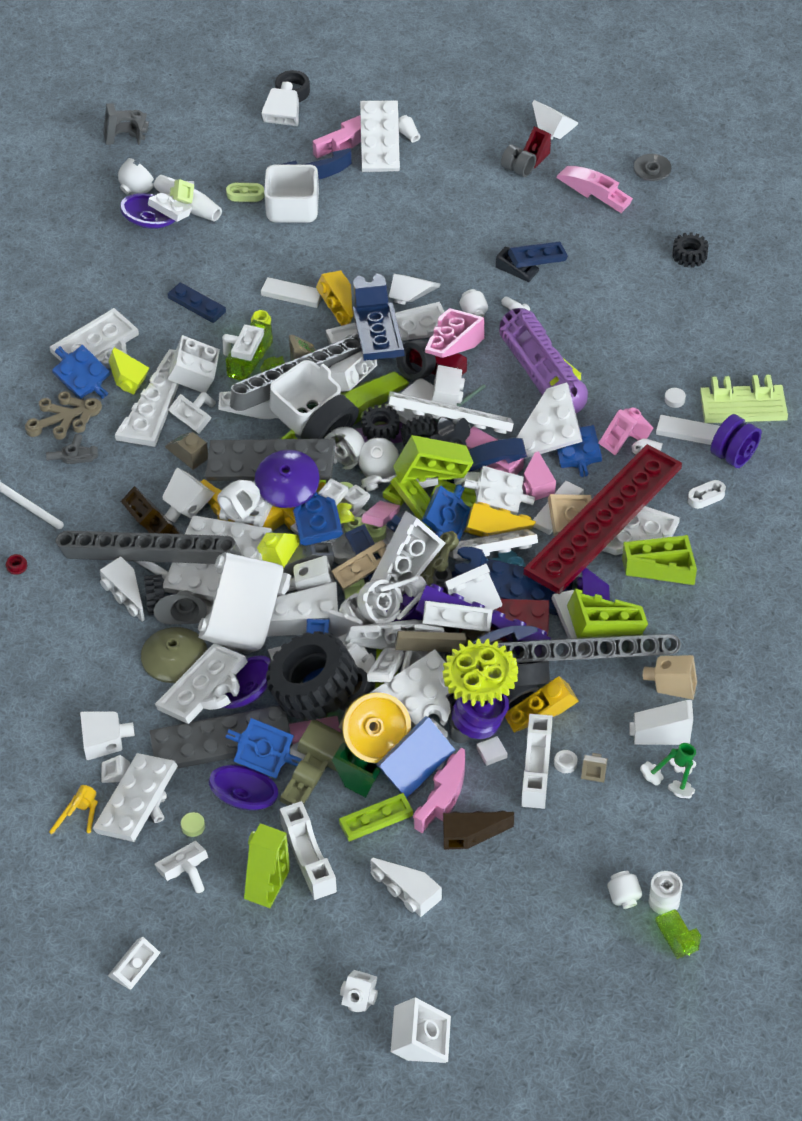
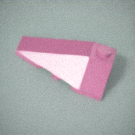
(455, 333)

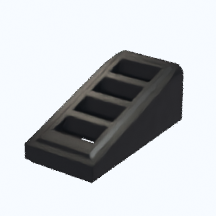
(505, 264)

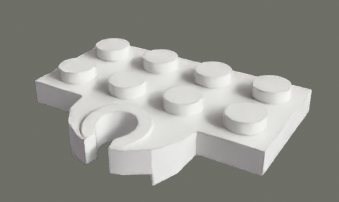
(100, 336)
(204, 684)
(421, 689)

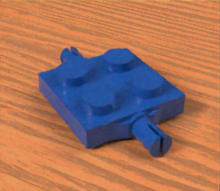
(81, 372)
(581, 453)
(447, 512)
(263, 748)

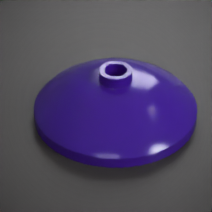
(137, 211)
(288, 488)
(251, 682)
(243, 787)

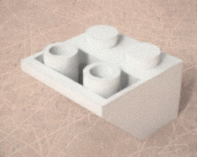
(194, 364)

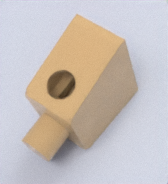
(673, 675)

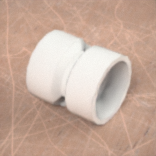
(665, 892)

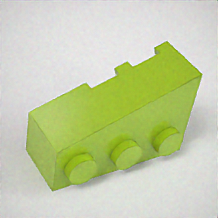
(660, 559)
(603, 618)
(266, 865)

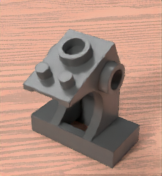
(114, 126)

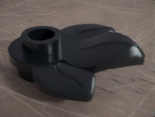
(452, 432)

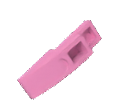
(345, 138)
(595, 183)
(445, 793)

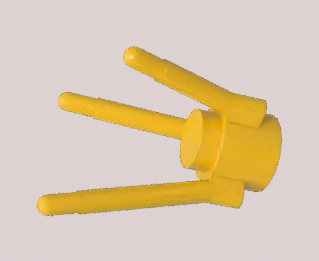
(83, 799)

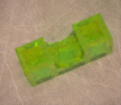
(242, 369)

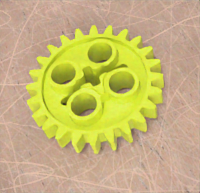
(483, 665)

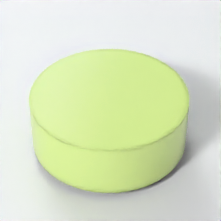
(193, 824)

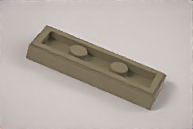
(428, 641)

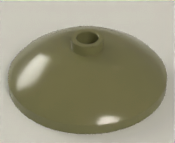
(168, 662)

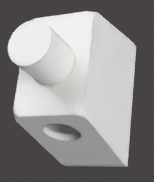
(282, 106)
(185, 495)
(311, 574)
(103, 733)

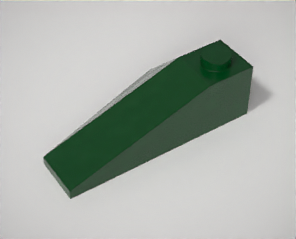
(355, 772)

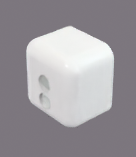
(291, 193)
(297, 388)

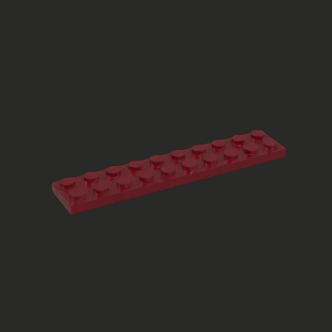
(602, 519)

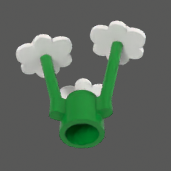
(682, 761)

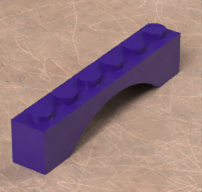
(435, 594)

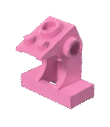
(624, 424)

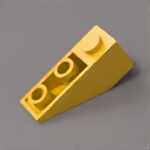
(337, 294)
(489, 521)
(549, 700)

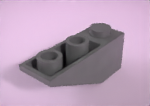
(309, 552)

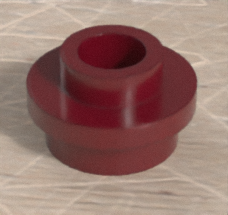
(16, 559)

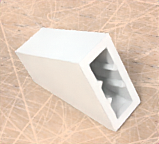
(663, 724)

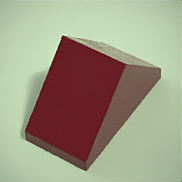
(538, 144)

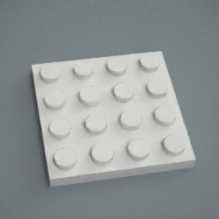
(203, 578)

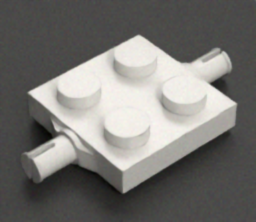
(499, 489)

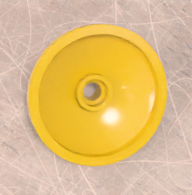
(390, 721)

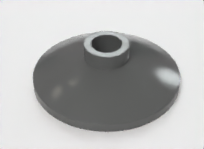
(652, 167)

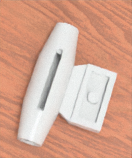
(176, 210)

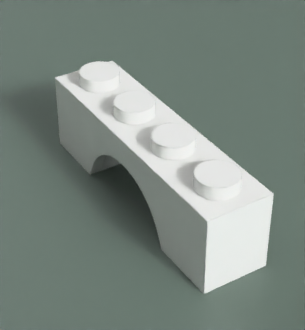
(537, 761)
(313, 865)

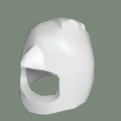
(239, 499)

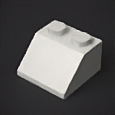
(420, 1032)

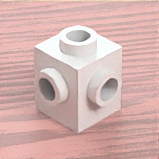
(359, 991)

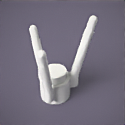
(413, 587)

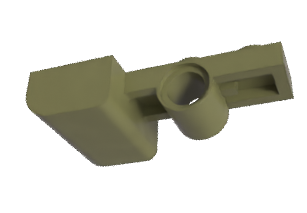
(319, 746)

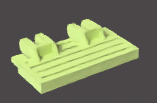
(755, 406)

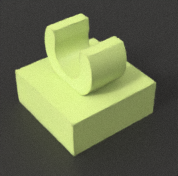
(182, 191)

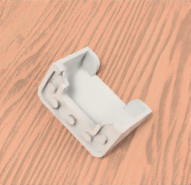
(242, 603)

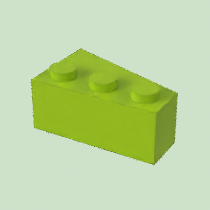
(431, 459)

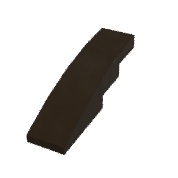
(147, 513)

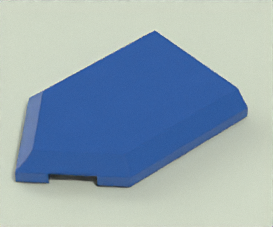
(317, 520)

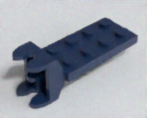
(376, 320)
(506, 577)

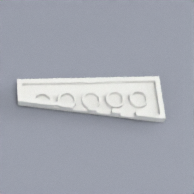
(412, 324)
(150, 412)

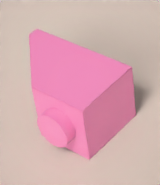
(538, 478)

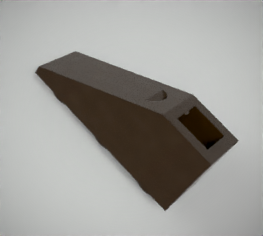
(470, 829)

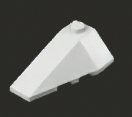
(384, 634)

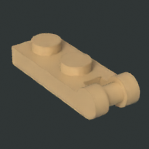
(359, 566)

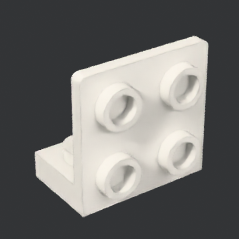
(475, 586)

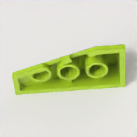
(375, 391)

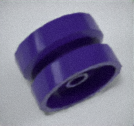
(735, 441)
(479, 720)

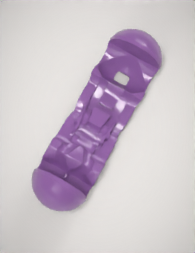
(537, 355)

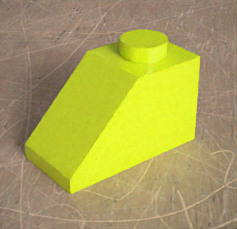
(127, 371)
(278, 547)

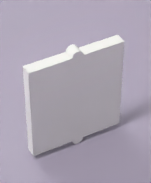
(341, 623)

